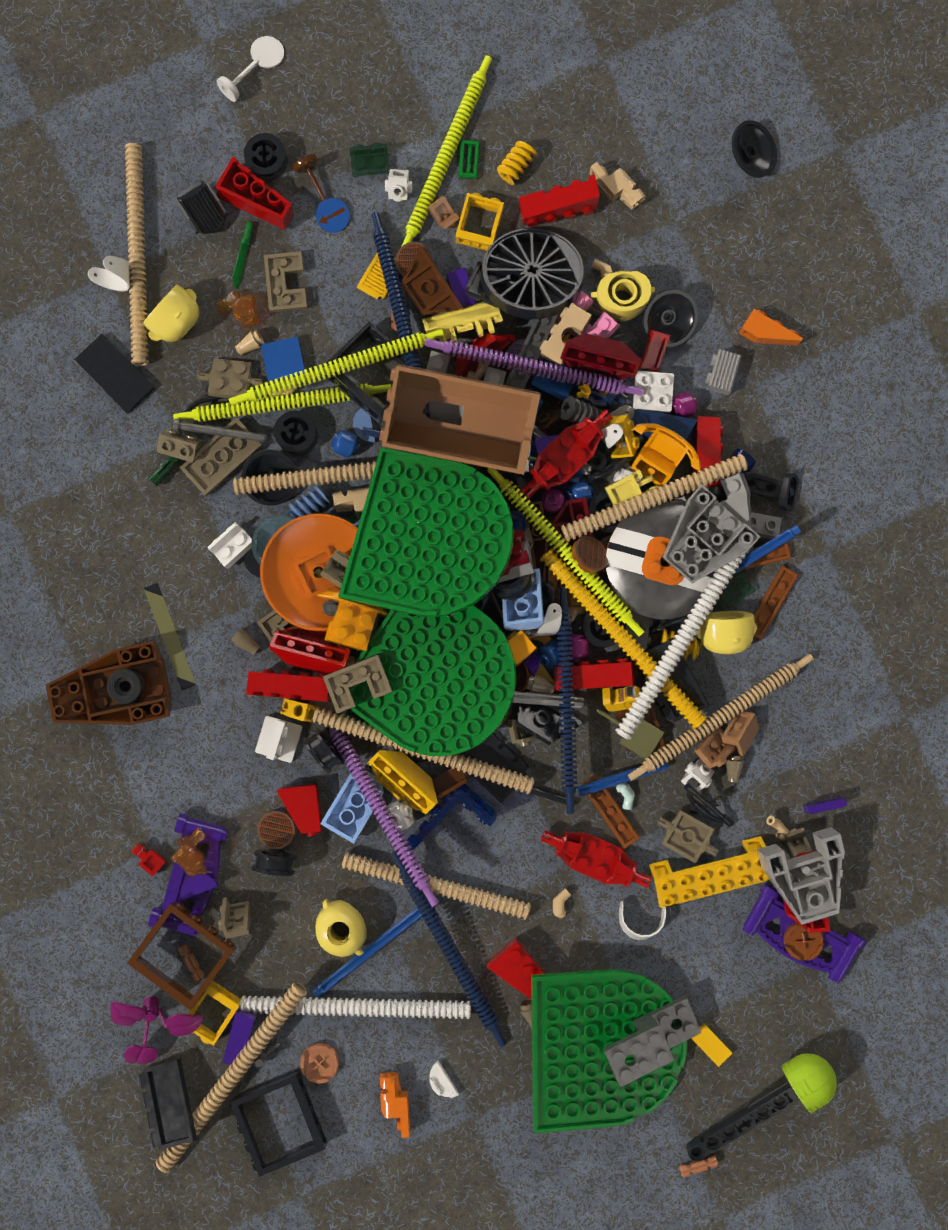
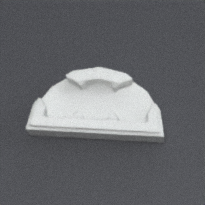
(441, 1081)

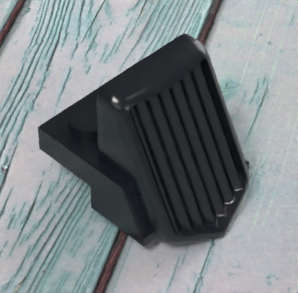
(202, 208)

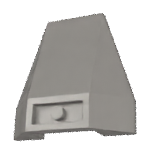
(706, 537)

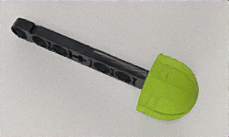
(809, 1080)

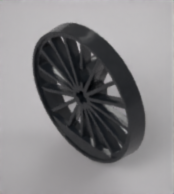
(532, 273)

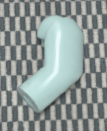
(628, 794)

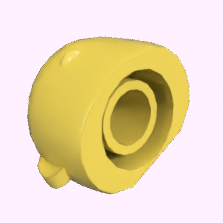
(631, 282)
(173, 315)
(727, 631)
(331, 942)

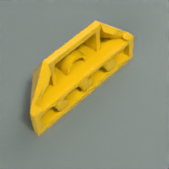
(404, 779)

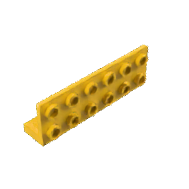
(710, 877)

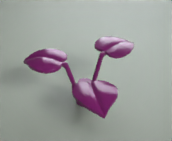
(127, 1015)

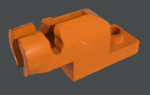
(395, 1102)

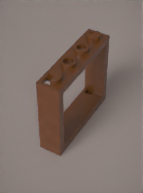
(163, 980)

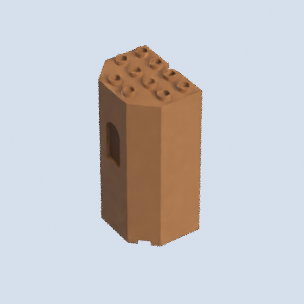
(493, 426)

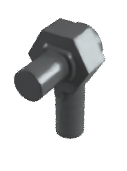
(329, 607)
(262, 1058)

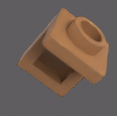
(443, 213)

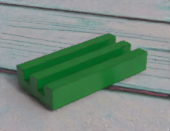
(468, 175)

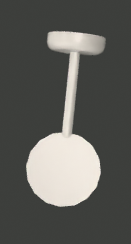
(265, 52)

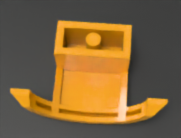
(662, 453)
(351, 622)
(522, 646)

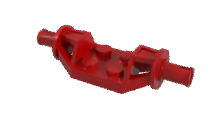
(566, 454)
(596, 858)

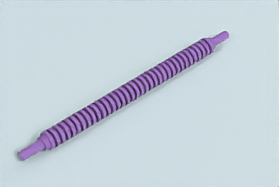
(597, 382)
(374, 797)

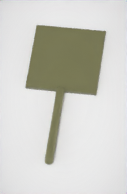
(643, 740)

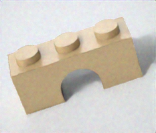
(573, 320)

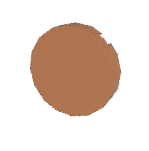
(319, 1063)

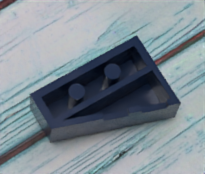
(679, 425)

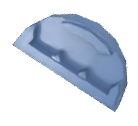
(362, 420)

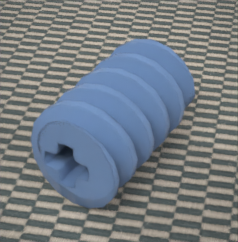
(308, 503)

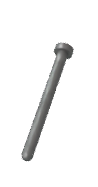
(178, 425)

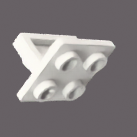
(656, 391)
(278, 739)

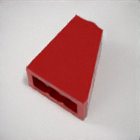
(304, 807)

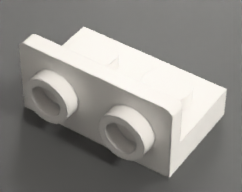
(231, 545)

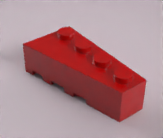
(252, 195)
(560, 202)
(708, 444)
(600, 675)
(288, 685)
(515, 966)

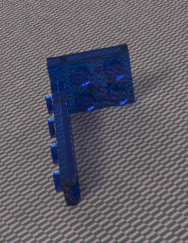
(471, 802)

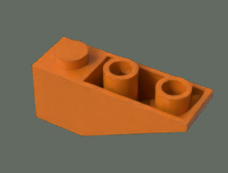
(765, 330)

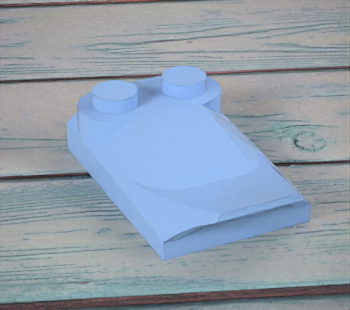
(526, 611)
(349, 810)

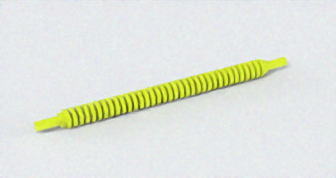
(447, 151)
(336, 367)
(198, 414)
(625, 616)

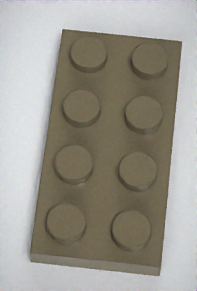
(219, 459)

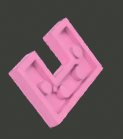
(603, 327)

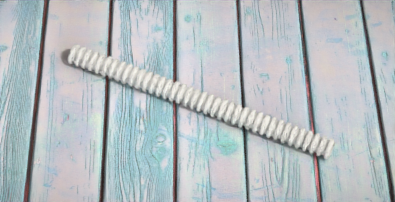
(677, 648)
(362, 1007)

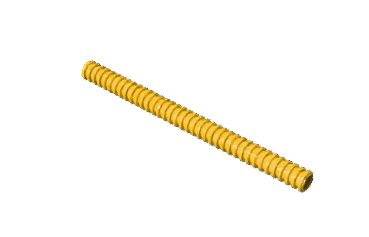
(621, 636)

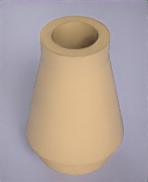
(250, 342)

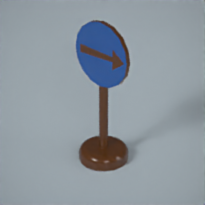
(331, 213)

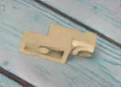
(618, 185)
(354, 500)

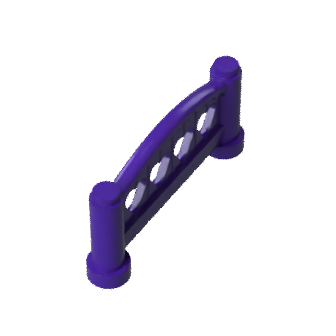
(213, 835)
(842, 949)

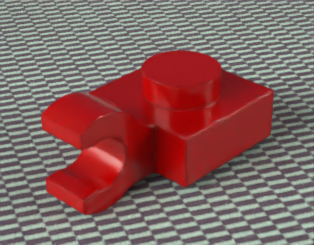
(150, 861)

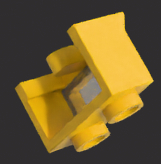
(628, 443)

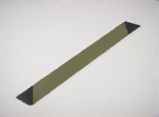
(169, 636)

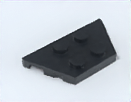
(541, 721)

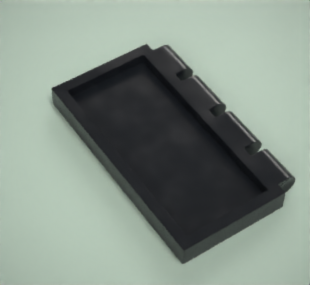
(475, 290)
(682, 677)
(489, 752)
(169, 1105)

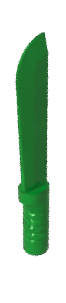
(245, 242)

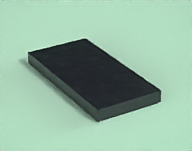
(114, 373)

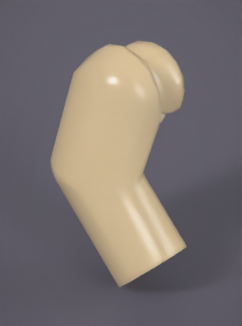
(480, 372)
(777, 824)

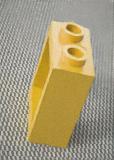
(472, 239)
(224, 997)

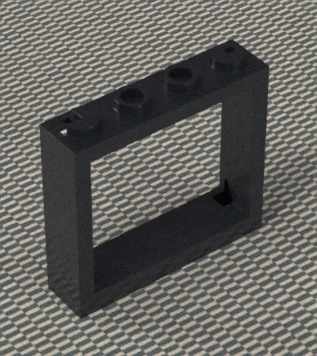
(350, 388)
(310, 1116)

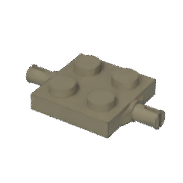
(229, 378)
(687, 836)

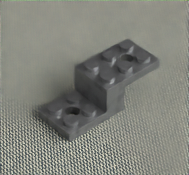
(652, 1041)

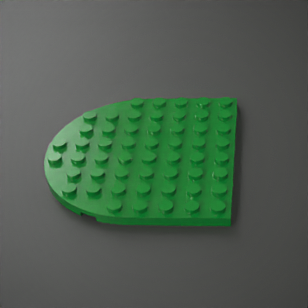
(428, 537)
(446, 679)
(570, 1027)

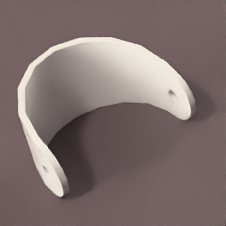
(113, 276)
(610, 436)
(551, 622)
(631, 934)

